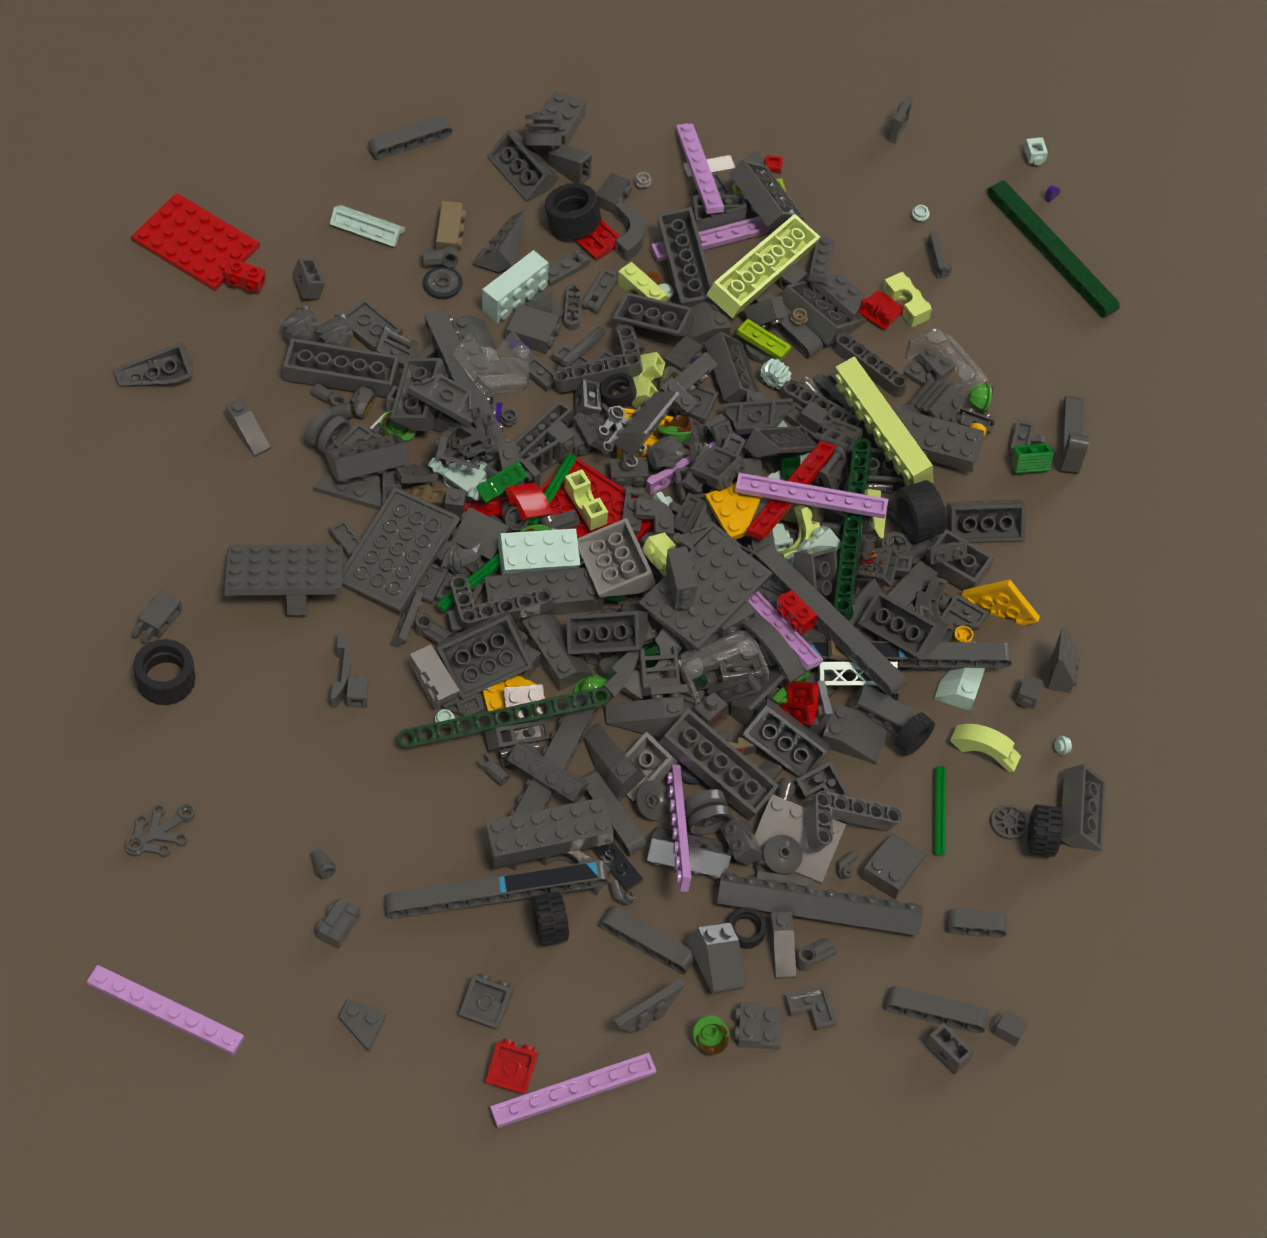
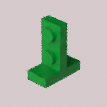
(496, 484)

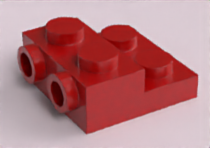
(512, 1066)

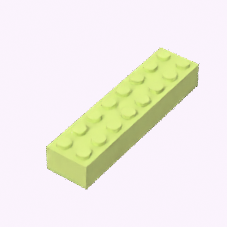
(763, 266)
(883, 423)

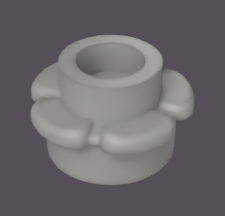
(643, 180)

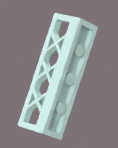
(366, 225)
(845, 667)

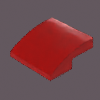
(600, 241)
(529, 501)
(802, 701)

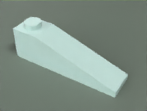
(960, 687)

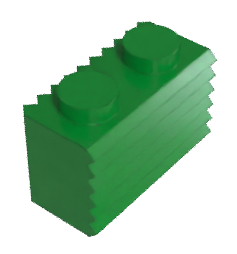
(1032, 458)

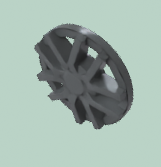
(1009, 822)

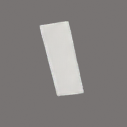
(715, 164)

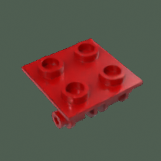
(880, 309)

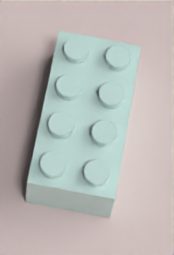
(515, 286)
(538, 551)

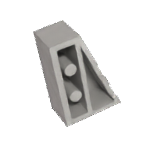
(433, 676)

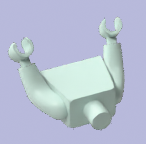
(461, 477)

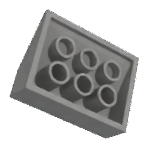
(616, 560)
(790, 819)

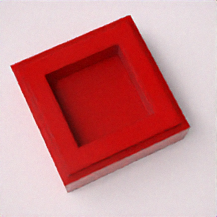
(774, 163)

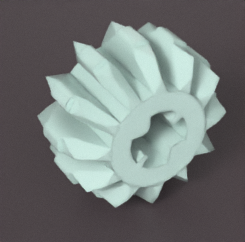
(775, 373)

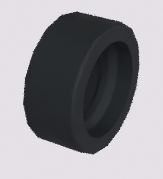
(614, 381)
(757, 917)

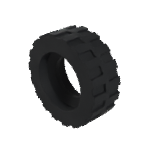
(914, 733)

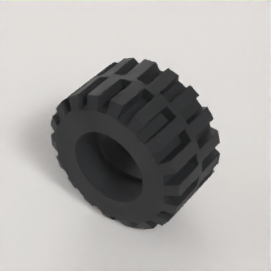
(1045, 830)
(550, 918)

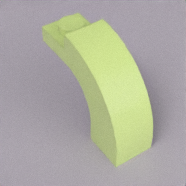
(806, 528)
(986, 740)

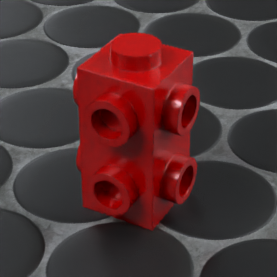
(245, 276)
(796, 612)

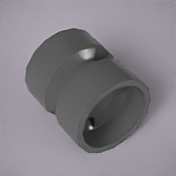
(512, 517)

